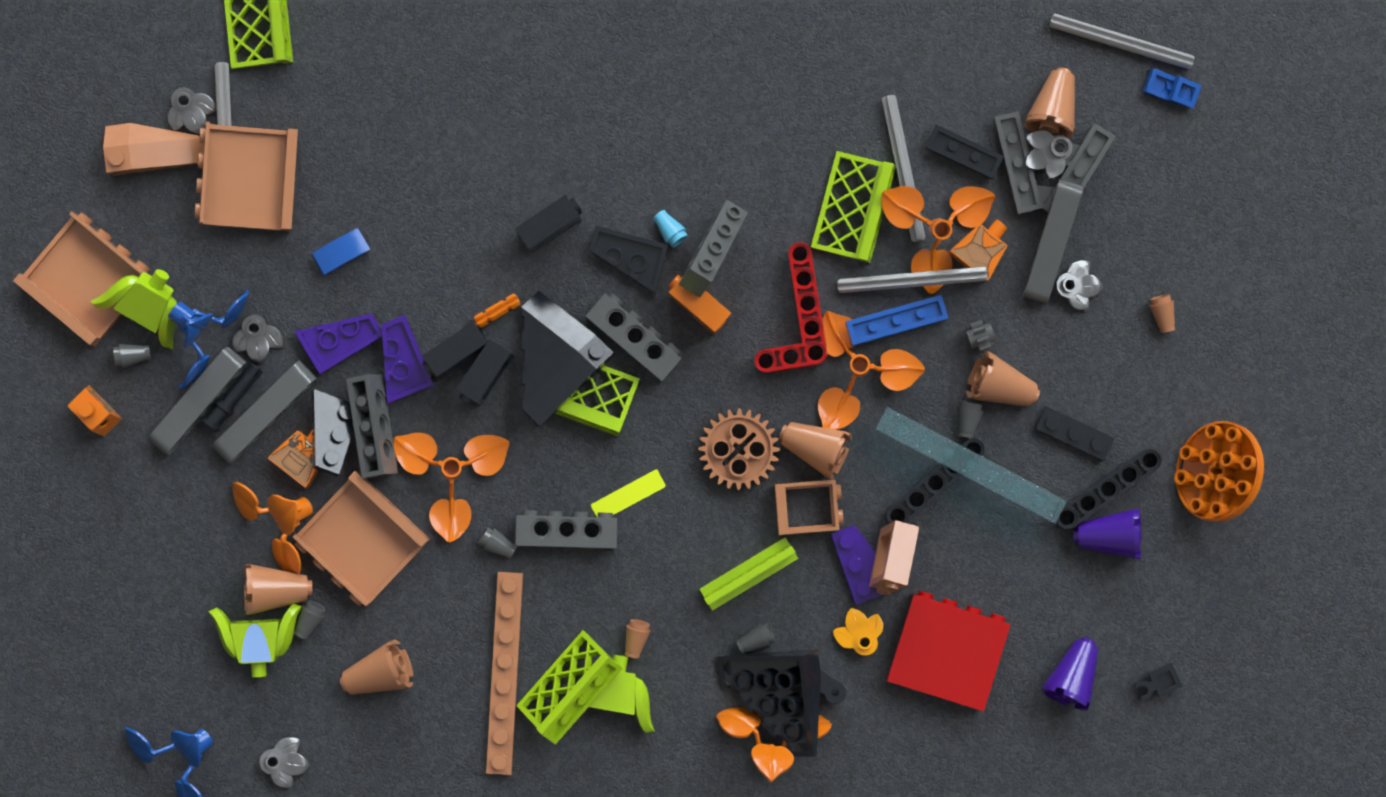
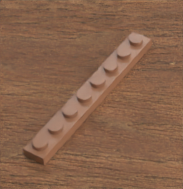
(504, 673)

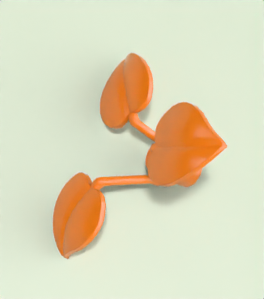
(905, 202)
(898, 373)
(485, 454)
(286, 514)
(768, 758)

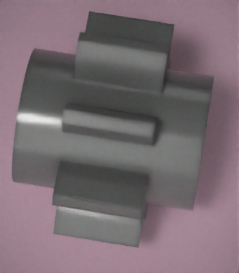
(980, 335)

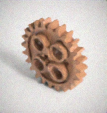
(723, 433)

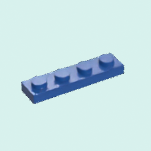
(896, 320)

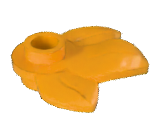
(857, 629)

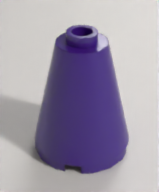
(1112, 534)
(1074, 675)

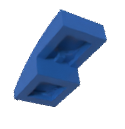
(1171, 88)
(340, 252)

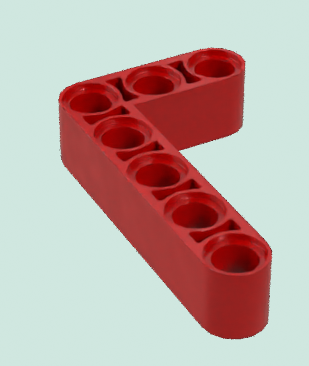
(805, 317)

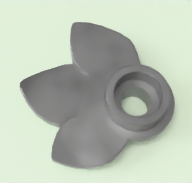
(192, 113)
(1044, 152)
(1082, 285)
(257, 342)
(288, 762)

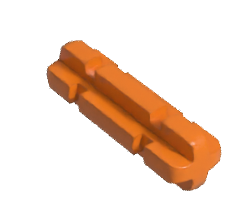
(497, 310)

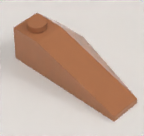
(143, 148)

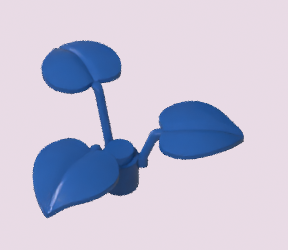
(193, 326)
(189, 745)

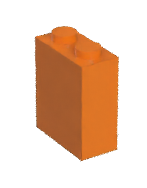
(704, 308)

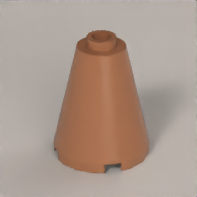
(1054, 105)
(1000, 383)
(817, 446)
(273, 588)
(379, 671)

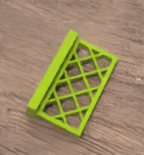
(278, 32)
(874, 213)
(595, 418)
(748, 573)
(578, 695)

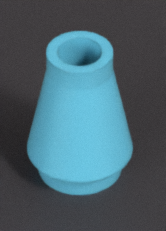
(670, 229)

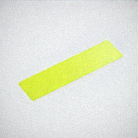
(629, 494)

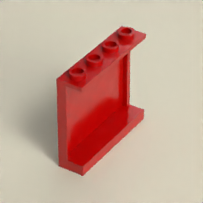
(948, 651)

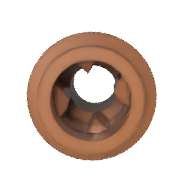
(1163, 312)
(636, 637)

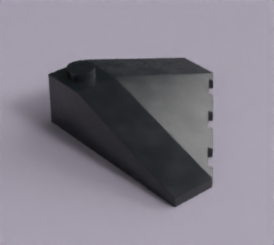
(557, 357)
(781, 690)

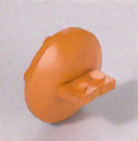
(1219, 471)

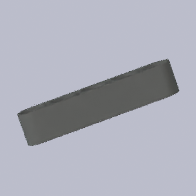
(1053, 241)
(197, 401)
(264, 412)

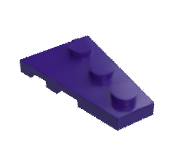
(339, 340)
(402, 360)
(857, 562)

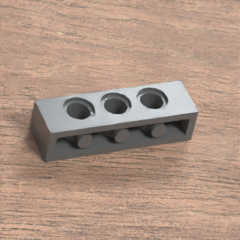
(713, 248)
(660, 367)
(372, 426)
(527, 535)

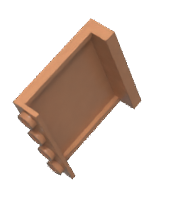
(246, 177)
(76, 270)
(361, 539)

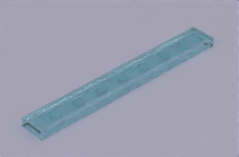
(971, 465)

